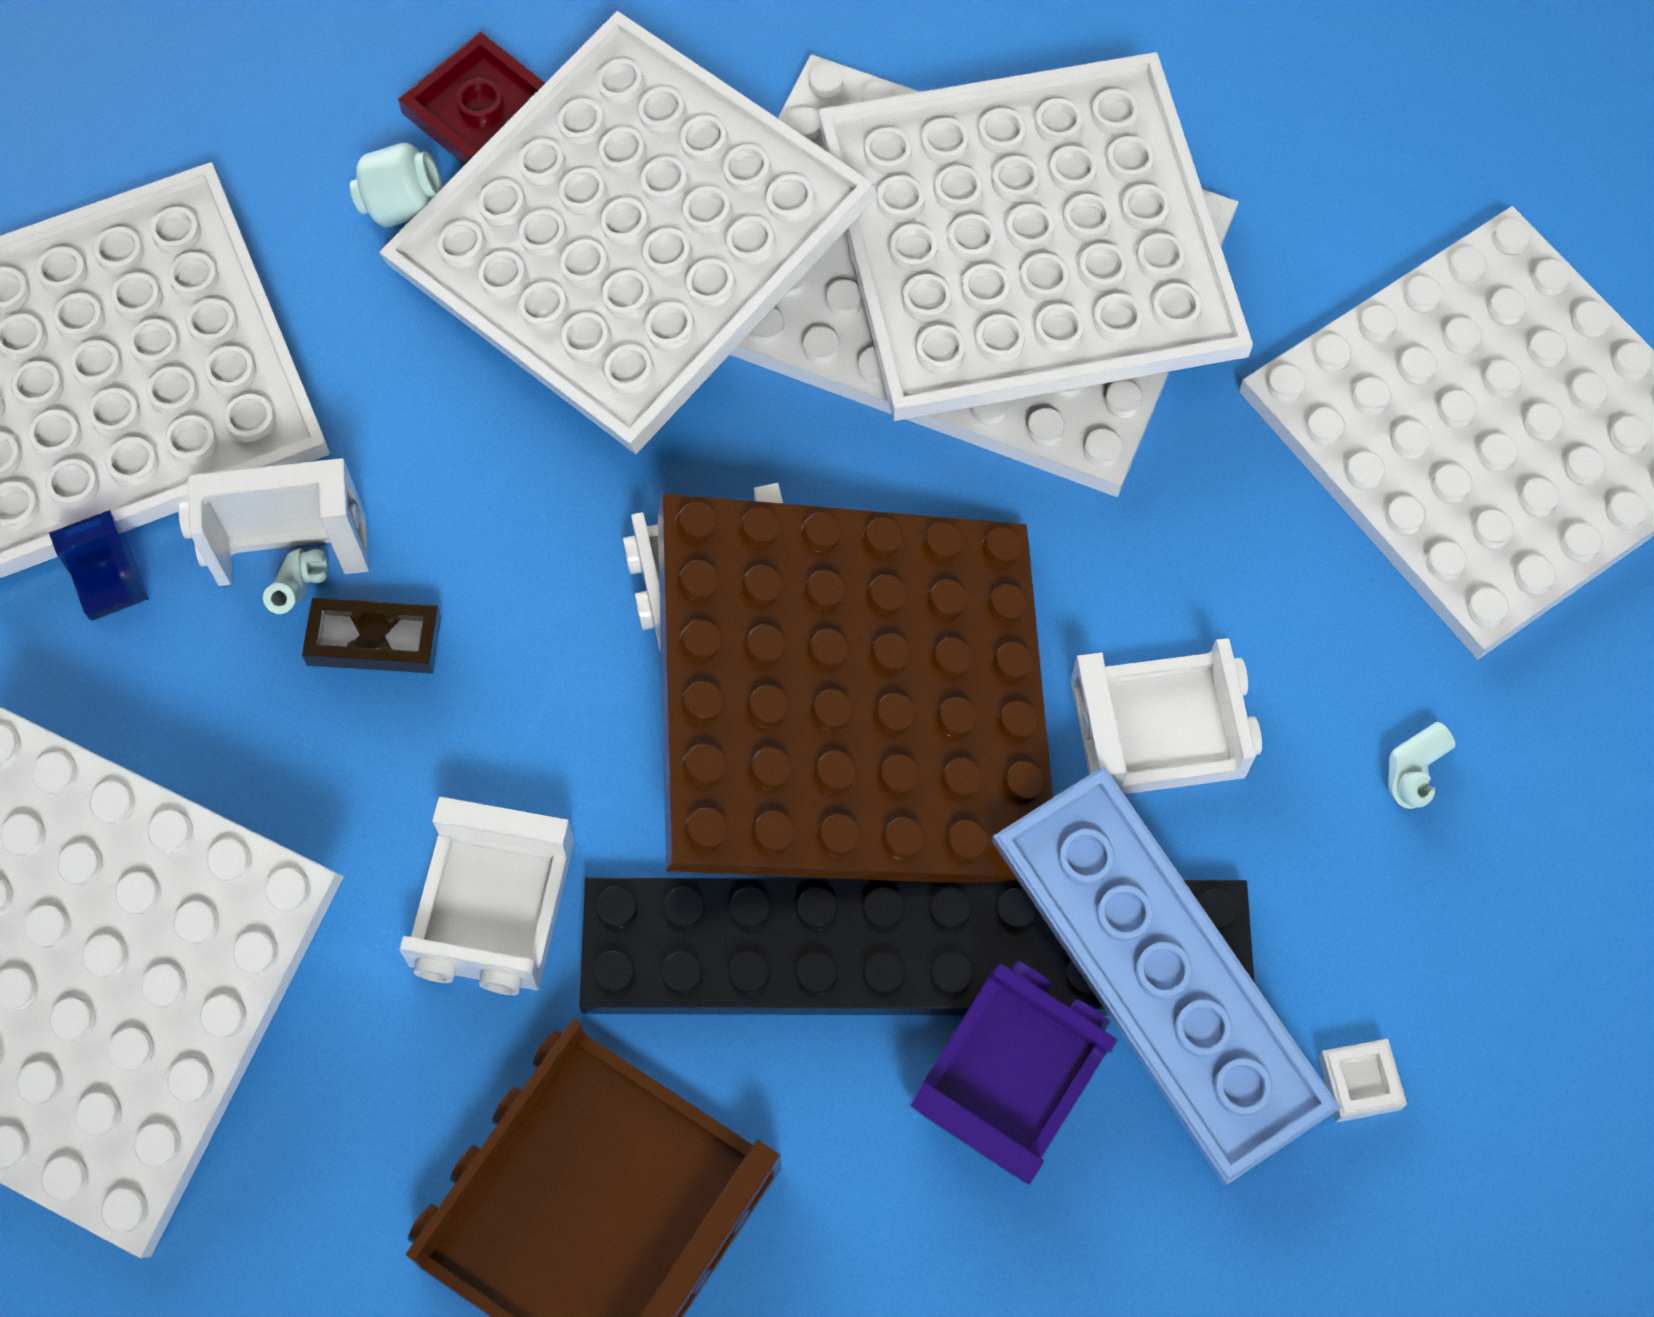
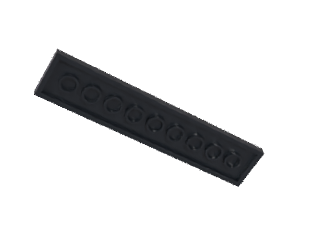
(830, 944)

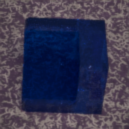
(100, 565)

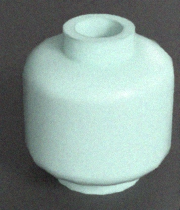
(394, 183)

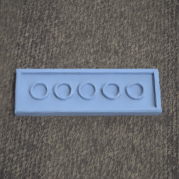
(1165, 976)

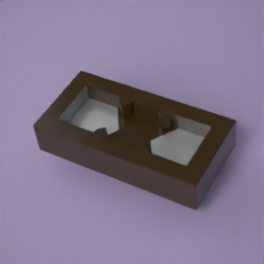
(372, 635)

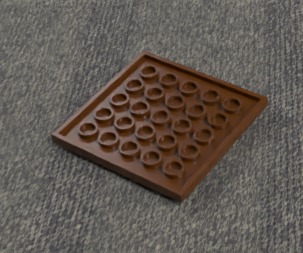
(846, 691)

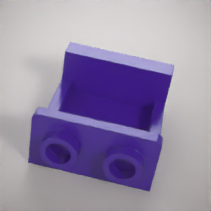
(1014, 1069)

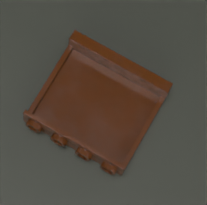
(591, 1195)

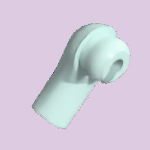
(293, 578)
(1410, 765)

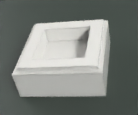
(1362, 1080)

